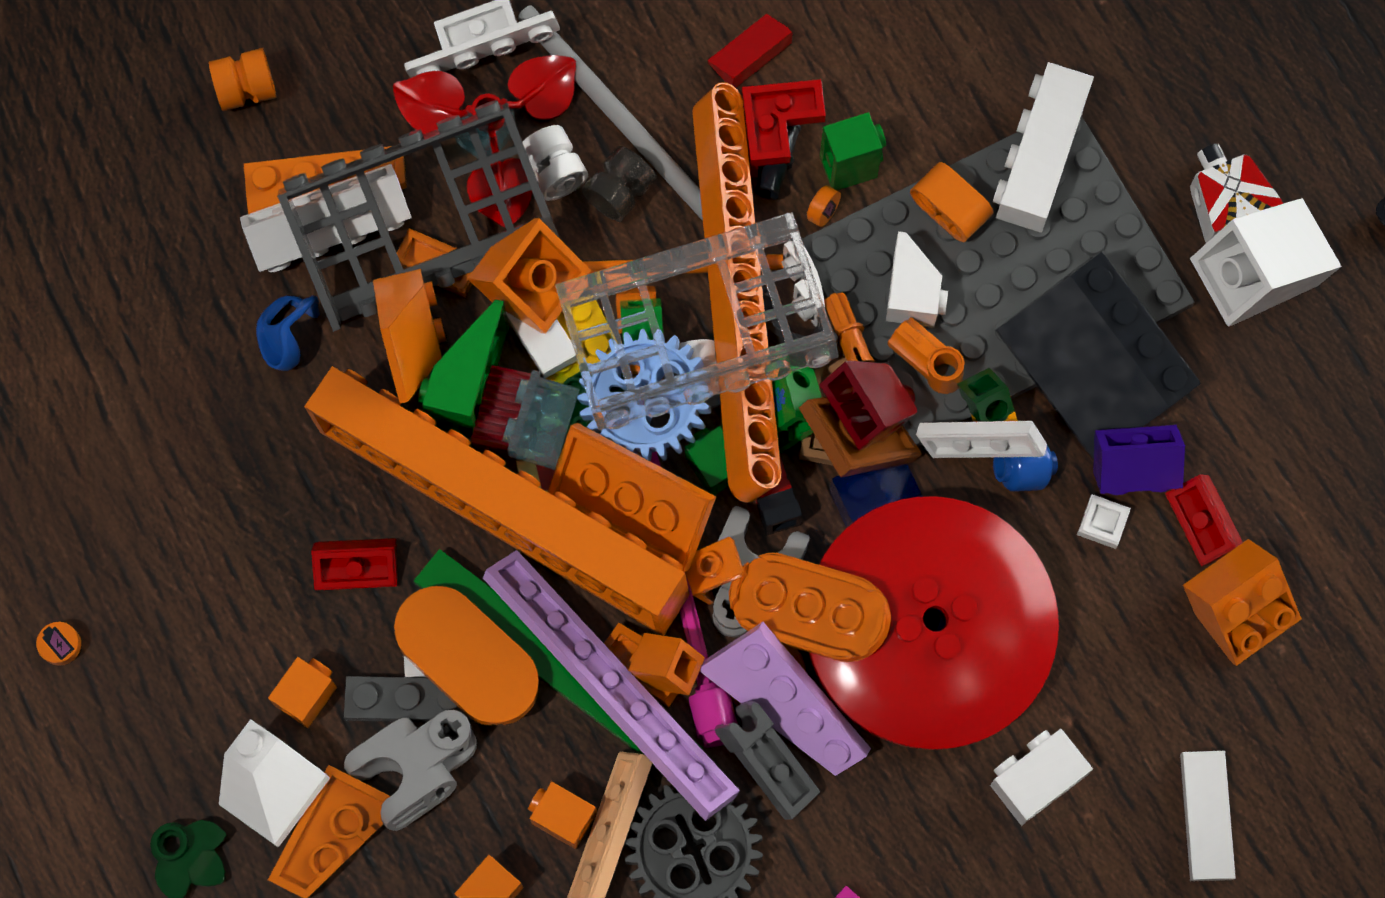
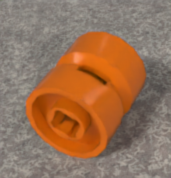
(242, 79)

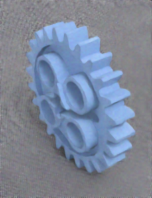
(638, 434)

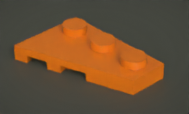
(328, 833)

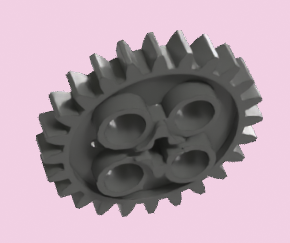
(658, 864)

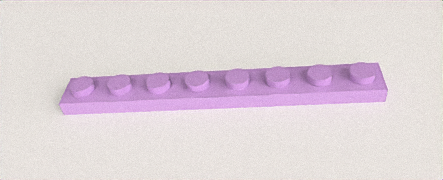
(611, 685)

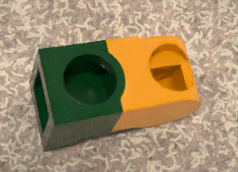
(987, 397)

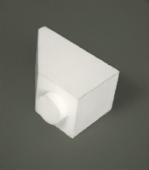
(914, 285)

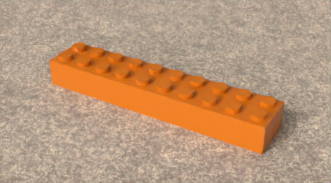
(499, 500)

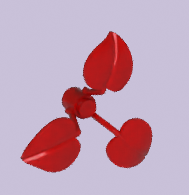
(540, 84)

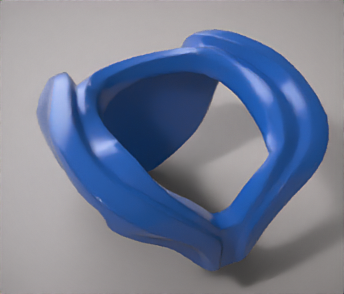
(276, 341)

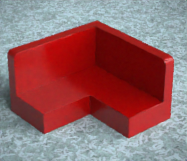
(770, 111)

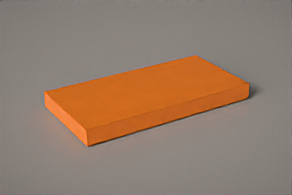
(632, 494)

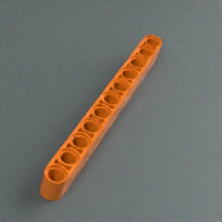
(726, 206)

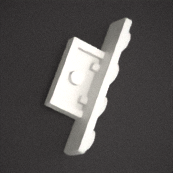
(481, 33)

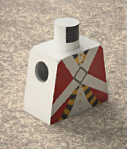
(1228, 190)

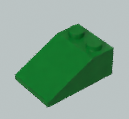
(461, 375)

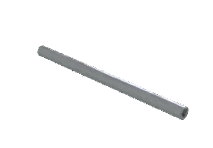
(624, 120)

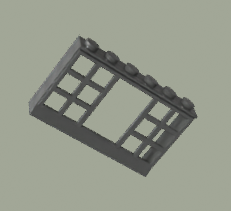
(440, 269)

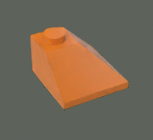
(525, 272)

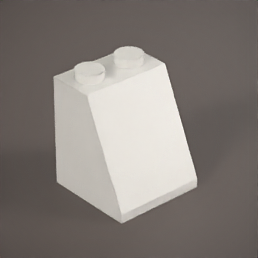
(1264, 260)

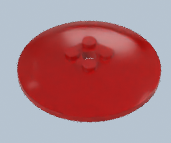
(997, 635)

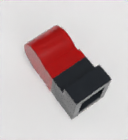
(779, 507)

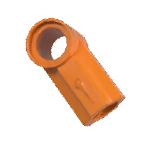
(926, 353)

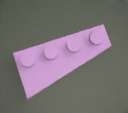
(764, 672)

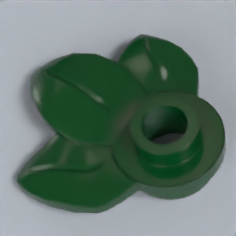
(193, 861)

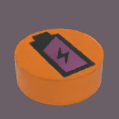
(823, 205)
(58, 643)

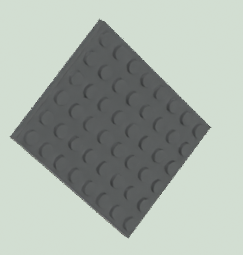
(996, 268)

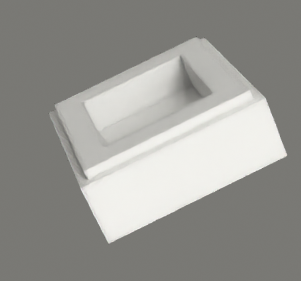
(1103, 521)

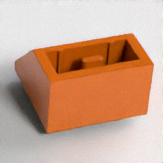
(1243, 600)

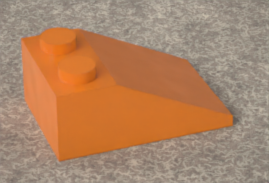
(408, 329)

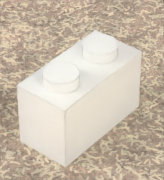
(1040, 775)

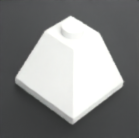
(267, 783)

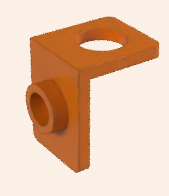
(714, 567)

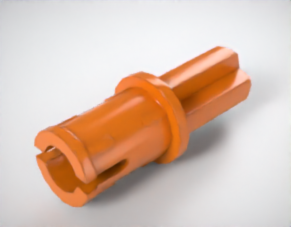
(847, 328)

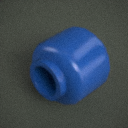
(1026, 472)

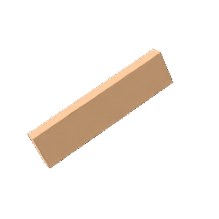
(611, 826)

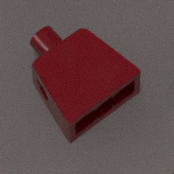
(869, 400)

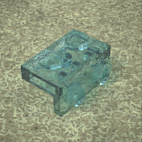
(542, 420)

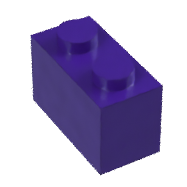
(1139, 459)

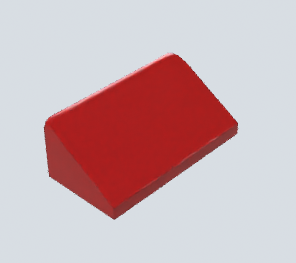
(751, 50)
(1204, 519)
(355, 564)

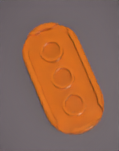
(811, 607)
(466, 655)

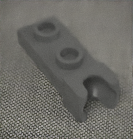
(768, 760)

